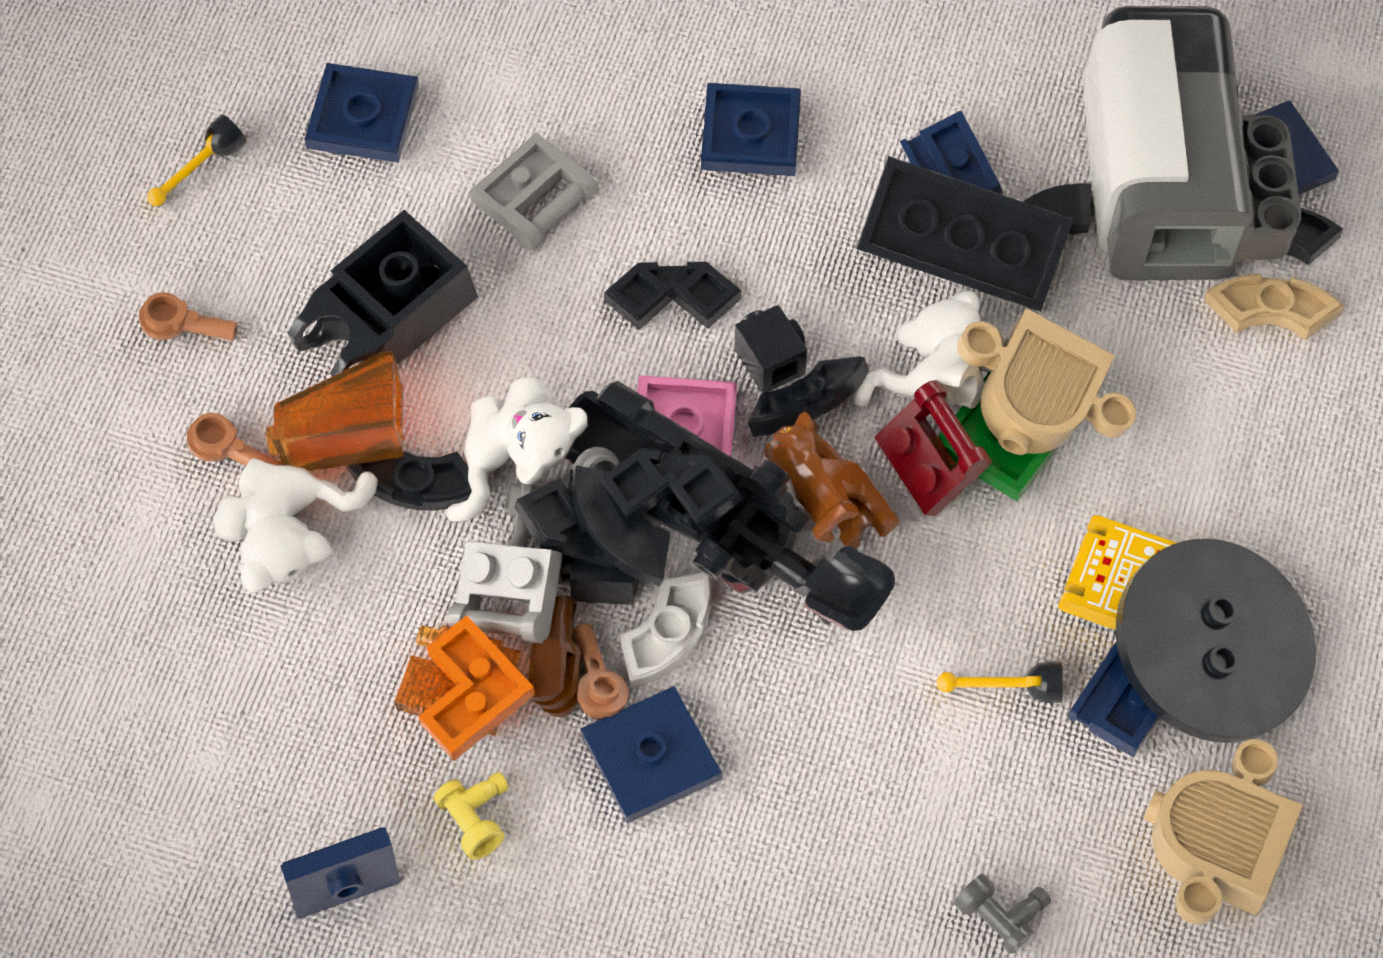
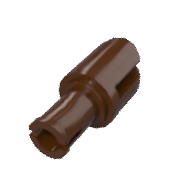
(556, 663)

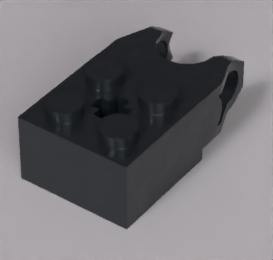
(386, 295)

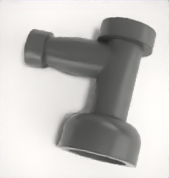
(1009, 925)

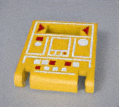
(1103, 568)

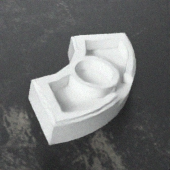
(670, 631)

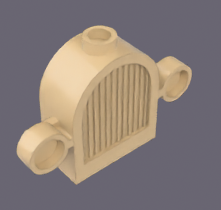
(1042, 384)
(1223, 834)

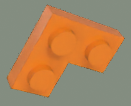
(484, 693)

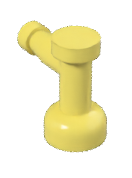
(479, 836)

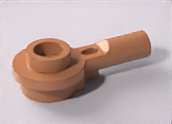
(166, 317)
(215, 438)
(599, 690)

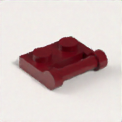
(922, 457)

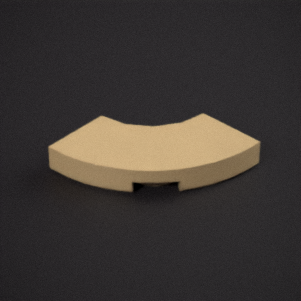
(1273, 301)

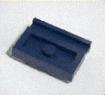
(953, 151)
(1113, 707)

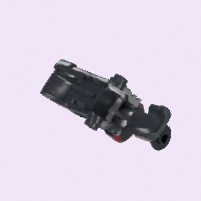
(754, 536)

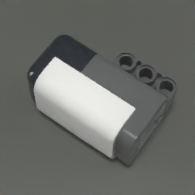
(1172, 155)

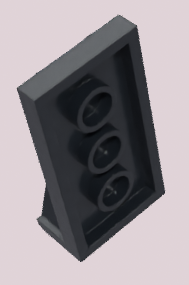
(964, 233)

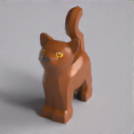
(828, 486)

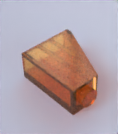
(342, 419)

